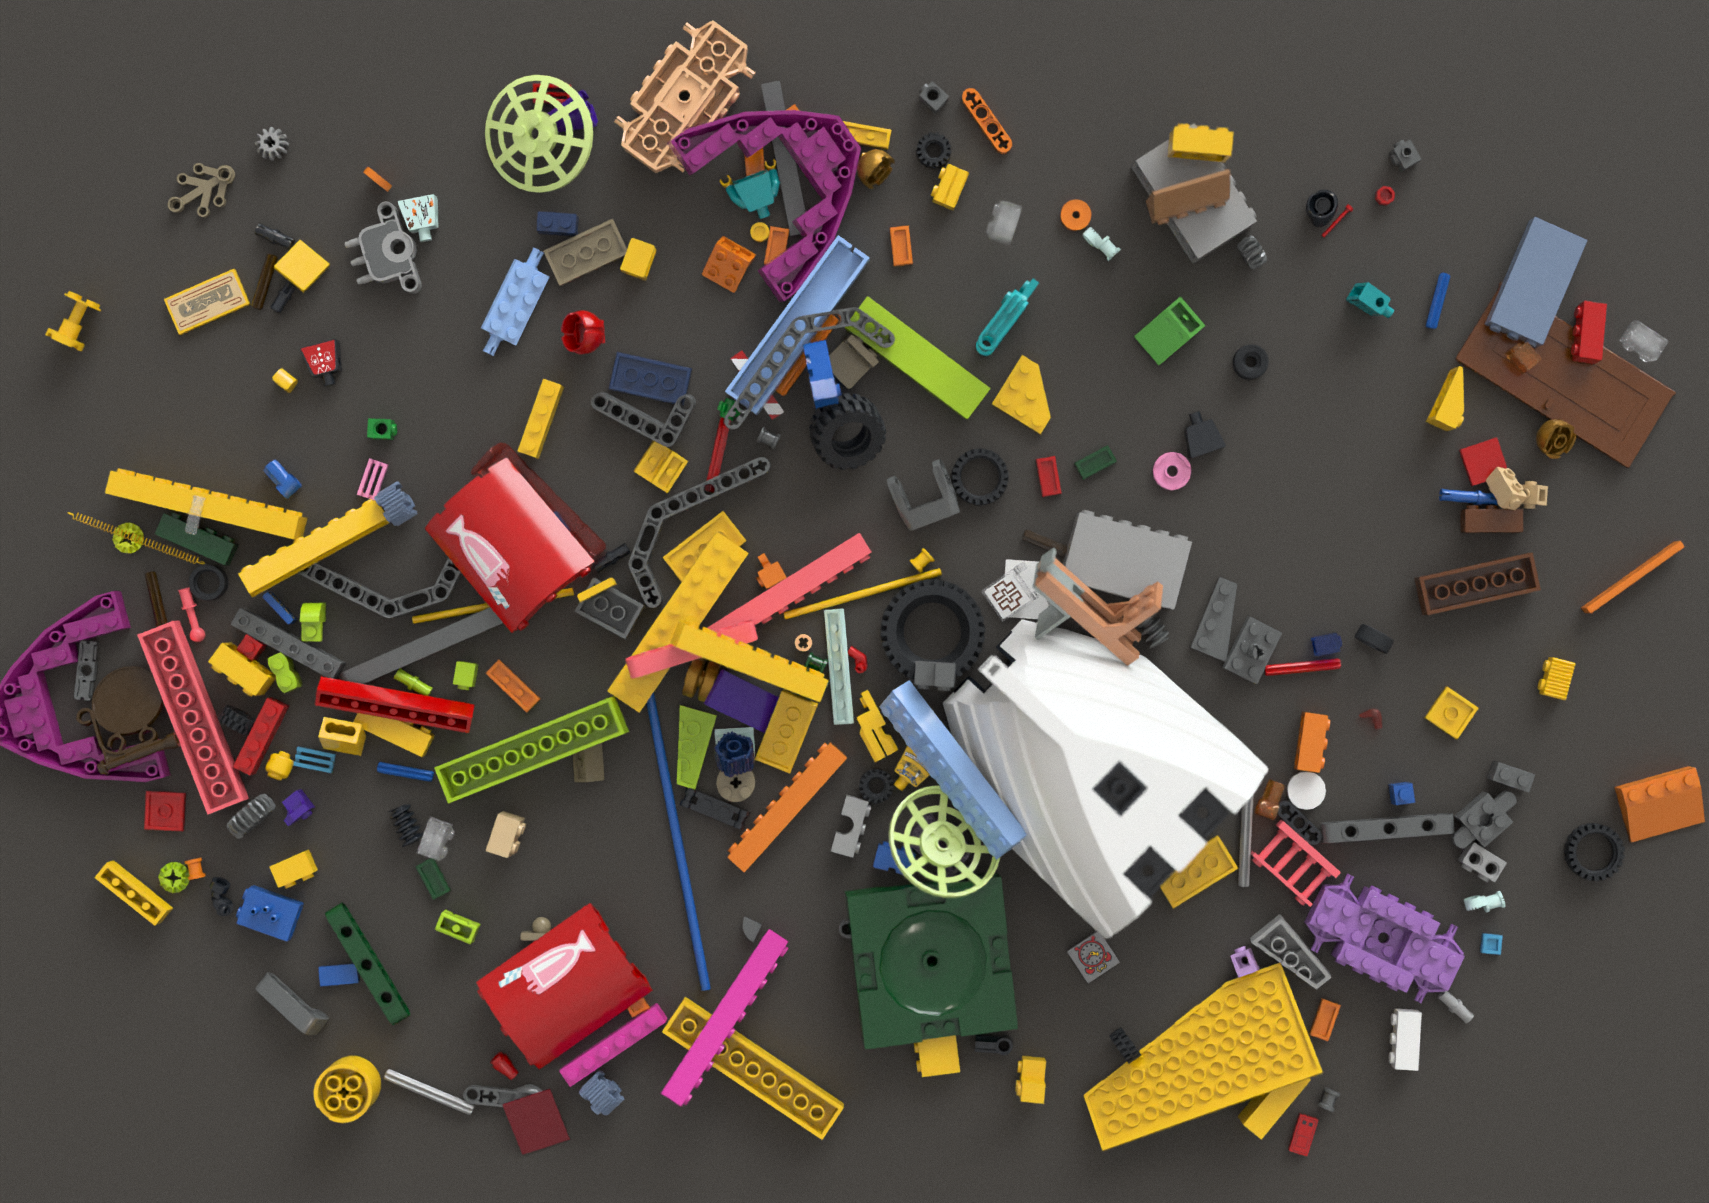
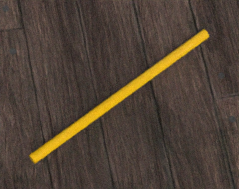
(862, 593)
(470, 609)

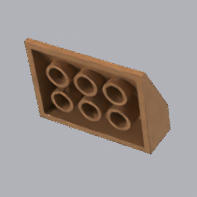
(1189, 197)

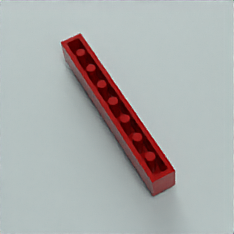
(394, 704)

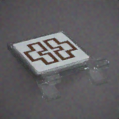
(1009, 593)

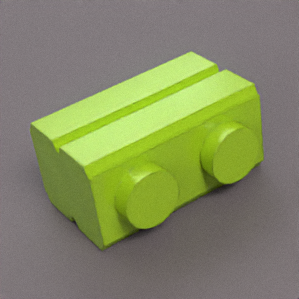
(457, 926)

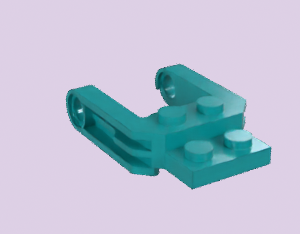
(1005, 318)

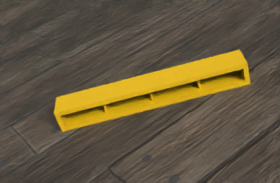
(313, 548)

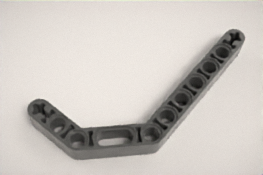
(786, 352)
(667, 513)
(383, 601)

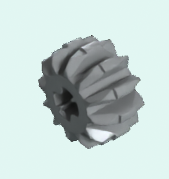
(264, 147)

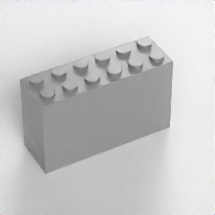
(1199, 232)
(1126, 557)

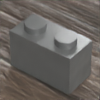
(1511, 776)

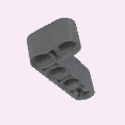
(291, 1006)

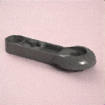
(503, 1095)

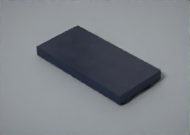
(649, 378)

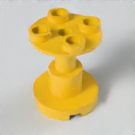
(70, 327)

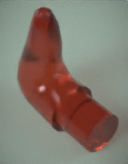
(1377, 717)

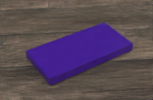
(742, 701)

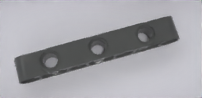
(1374, 828)

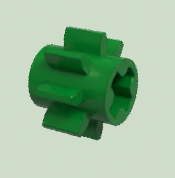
(725, 406)

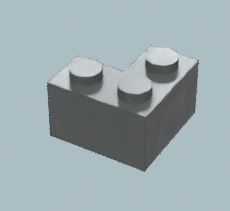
(934, 674)

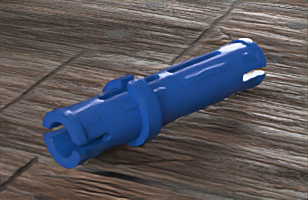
(1468, 497)

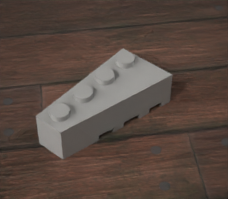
(1288, 948)

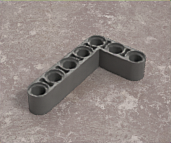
(645, 419)

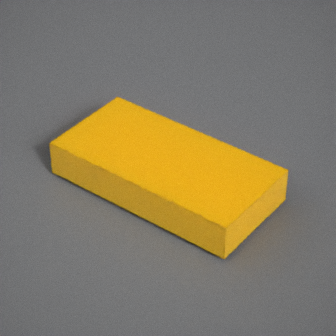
(596, 589)

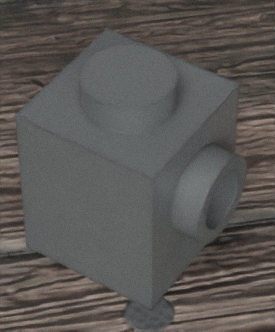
(1404, 155)

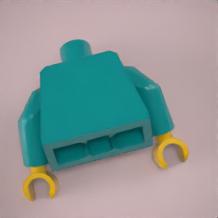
(755, 190)

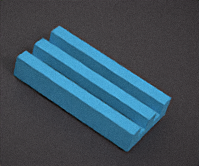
(298, 756)

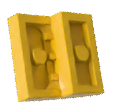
(660, 466)

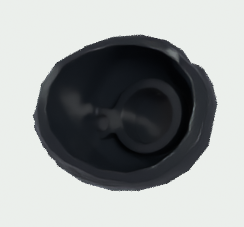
(1324, 203)

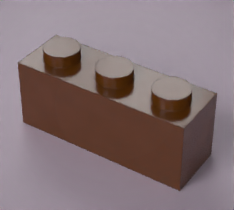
(1491, 520)

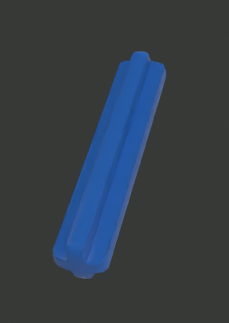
(1438, 299)
(404, 771)

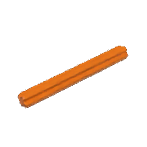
(801, 363)

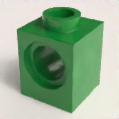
(373, 429)

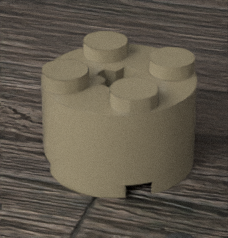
(736, 794)

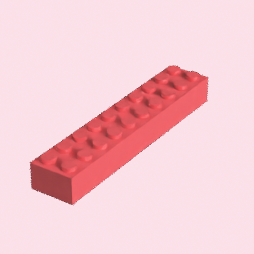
(193, 716)

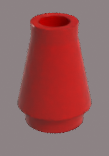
(504, 1065)

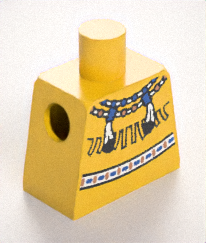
(910, 770)

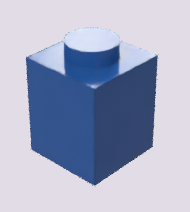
(1401, 793)

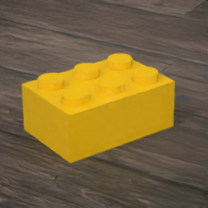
(1200, 143)
(241, 670)

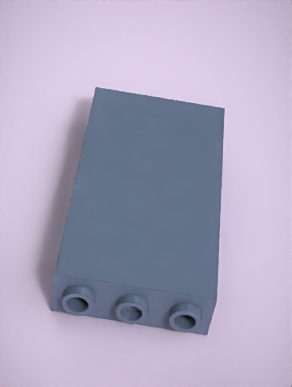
(1535, 282)

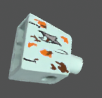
(420, 215)

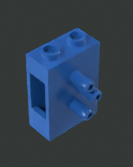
(269, 913)

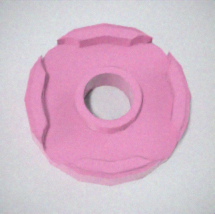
(1160, 471)

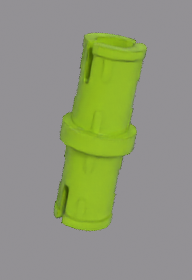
(412, 682)

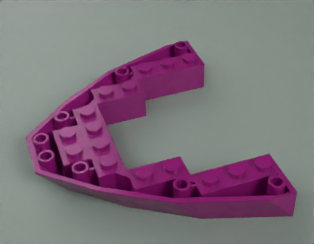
(821, 150)
(26, 706)

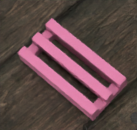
(365, 477)

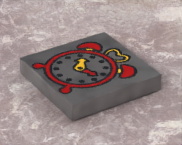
(1093, 956)

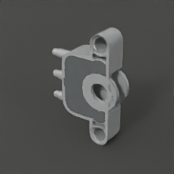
(378, 251)

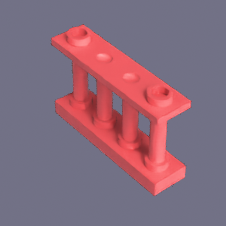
(1298, 845)

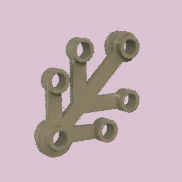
(204, 187)

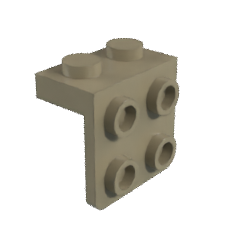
(851, 360)

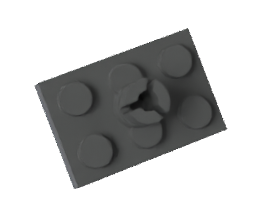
(1252, 650)

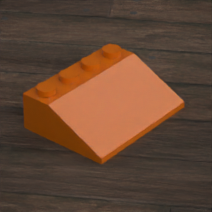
(1661, 803)

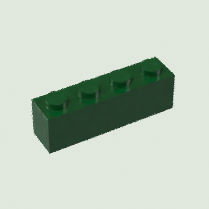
(203, 542)

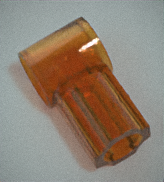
(1269, 803)

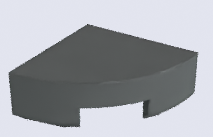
(751, 928)

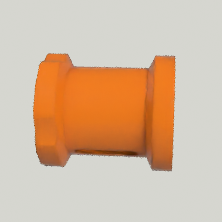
(195, 868)

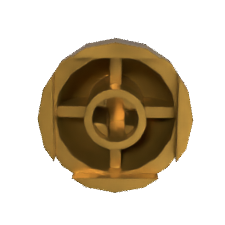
(874, 167)
(1555, 438)

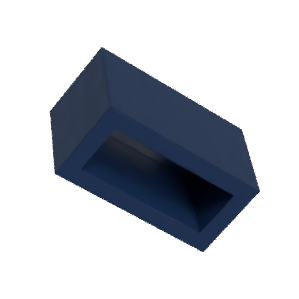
(557, 223)

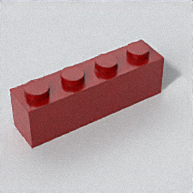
(261, 736)

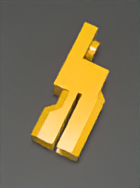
(873, 720)

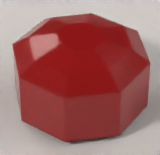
(1385, 195)

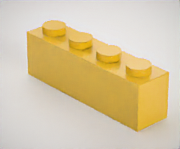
(540, 418)
(398, 732)
(134, 892)

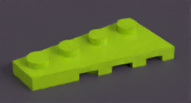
(694, 738)

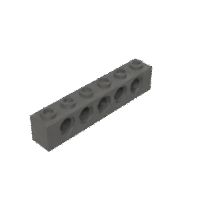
(288, 643)

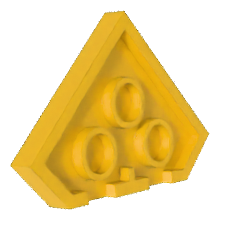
(1025, 396)

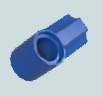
(285, 482)

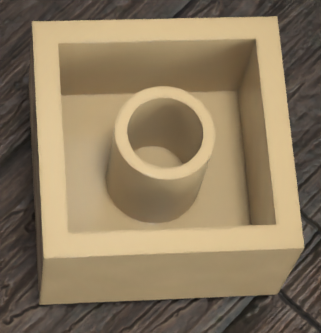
(506, 834)

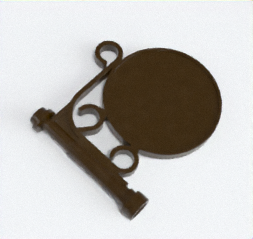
(127, 705)

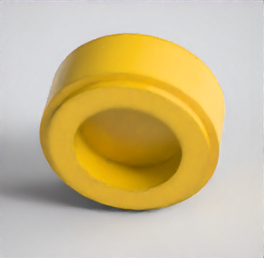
(759, 232)

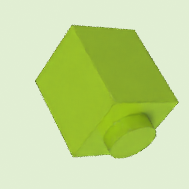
(465, 675)

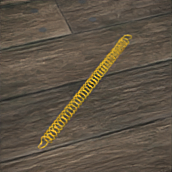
(135, 538)

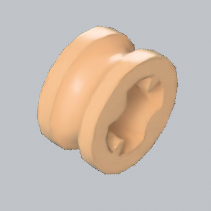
(809, 643)

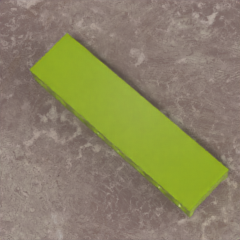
(922, 362)

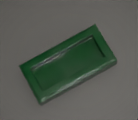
(1095, 462)
(433, 878)

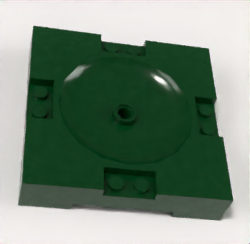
(957, 994)

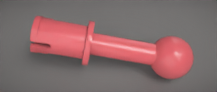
(196, 634)

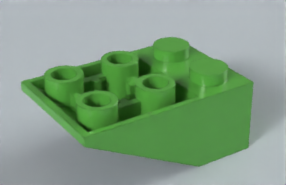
(1169, 331)

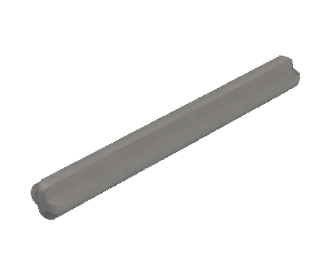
(1245, 843)
(429, 1092)

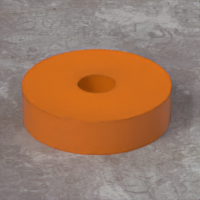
(377, 179)
(1084, 215)

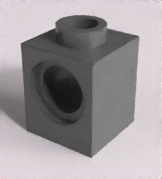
(937, 104)

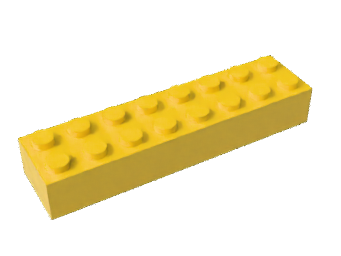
(751, 662)

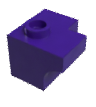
(297, 807)

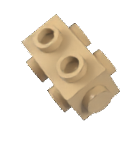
(1506, 488)

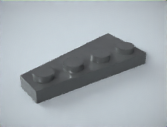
(1215, 626)

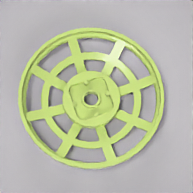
(547, 131)
(932, 851)

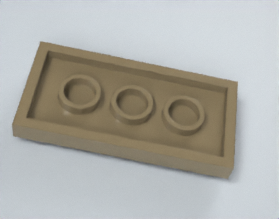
(586, 252)

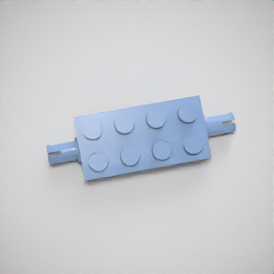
(514, 302)

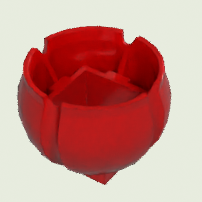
(582, 332)

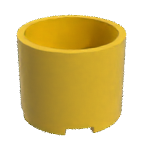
(360, 1080)

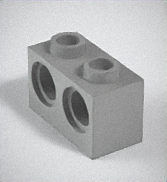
(1483, 859)

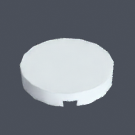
(1306, 790)

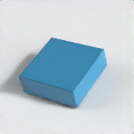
(1491, 944)

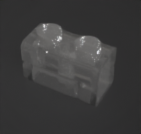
(1004, 222)
(1643, 341)
(435, 839)

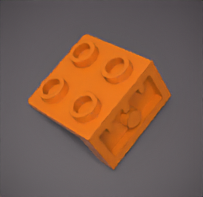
(728, 264)

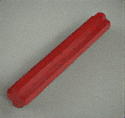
(717, 454)
(1299, 667)

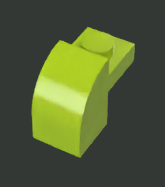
(312, 619)

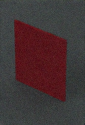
(536, 1121)

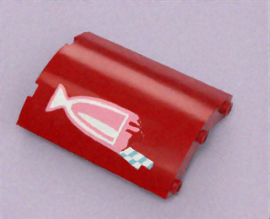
(508, 544)
(562, 987)

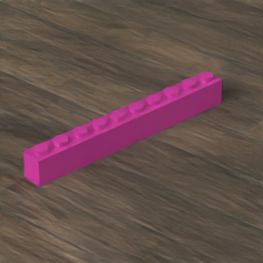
(724, 1017)

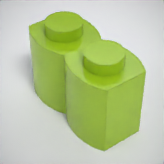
(286, 676)

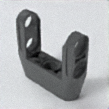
(930, 511)

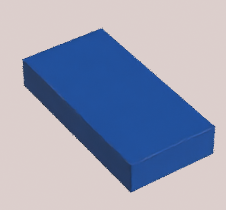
(338, 974)

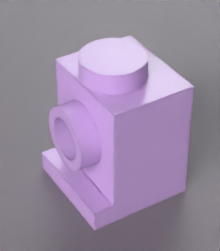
(1241, 967)

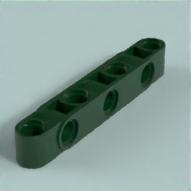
(374, 977)

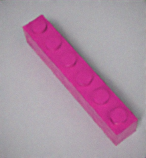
(613, 1044)

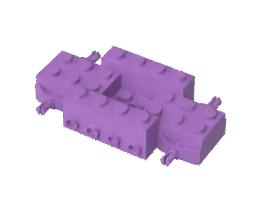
(1411, 946)

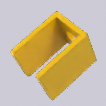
(638, 259)

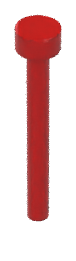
(1348, 209)

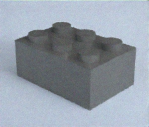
(611, 610)

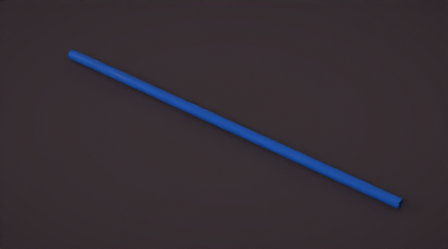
(678, 843)

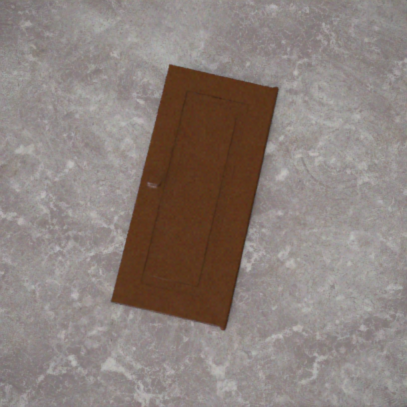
(1605, 402)

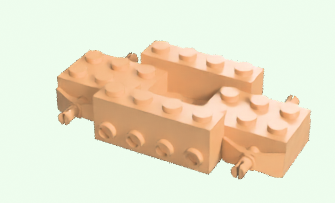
(700, 72)

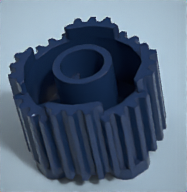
(734, 754)

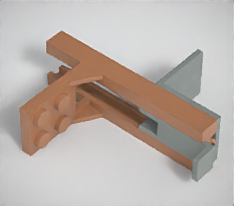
(1102, 620)

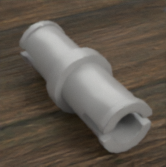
(1455, 1006)

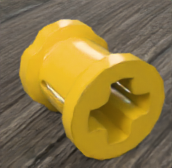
(922, 560)

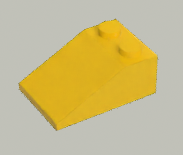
(1449, 404)

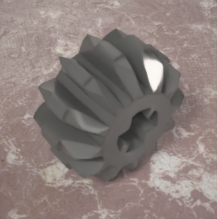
(1252, 252)

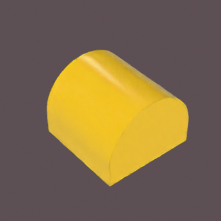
(284, 380)

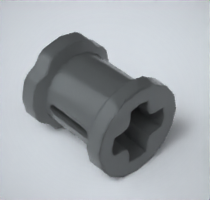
(768, 438)
(1329, 1099)

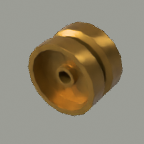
(698, 678)

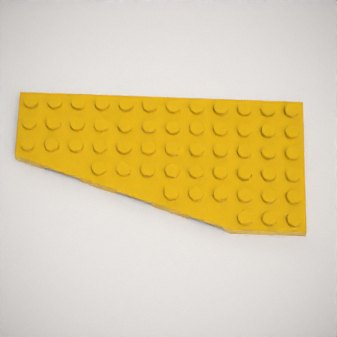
(1213, 1057)

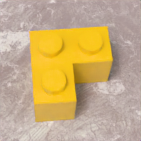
(1031, 1083)

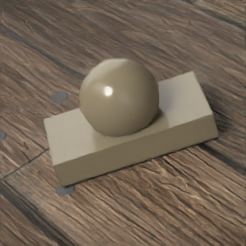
(540, 927)

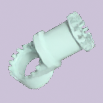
(1104, 245)
(1487, 903)

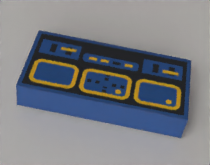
(279, 607)

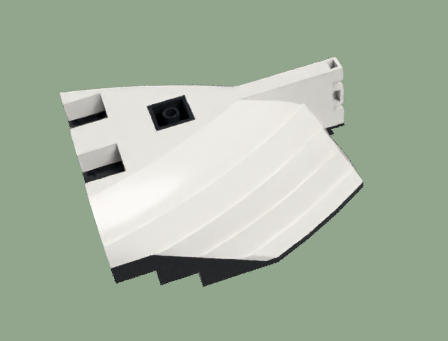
(1099, 767)

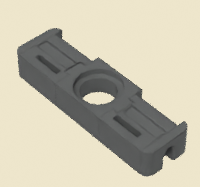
(86, 656)

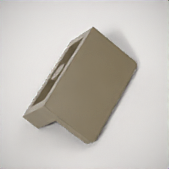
(589, 764)

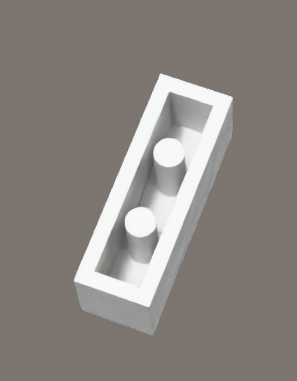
(1405, 1039)

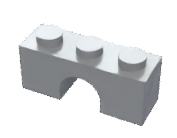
(848, 843)

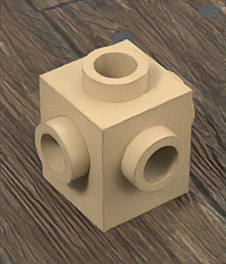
(1535, 495)

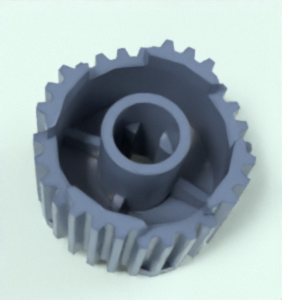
(396, 504)
(601, 1093)

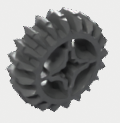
(251, 816)

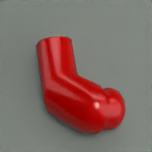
(860, 659)

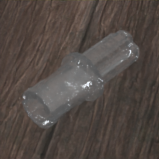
(194, 514)

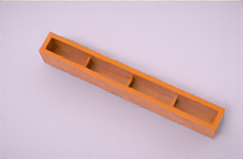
(786, 807)

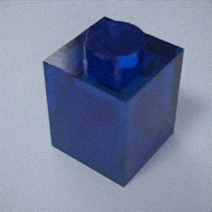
(1326, 644)

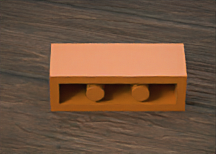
(1311, 742)

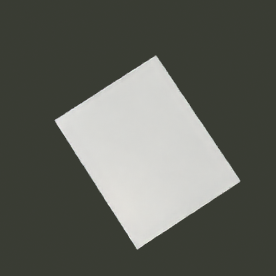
(1037, 606)

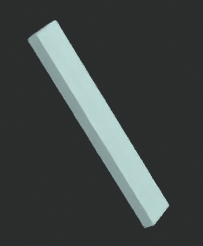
(838, 666)

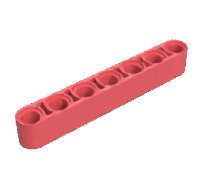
(670, 656)

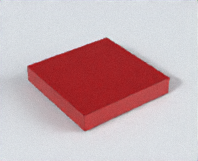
(1482, 460)
(165, 811)

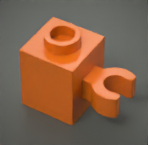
(771, 574)

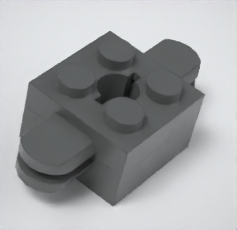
(1483, 819)

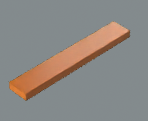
(1632, 577)

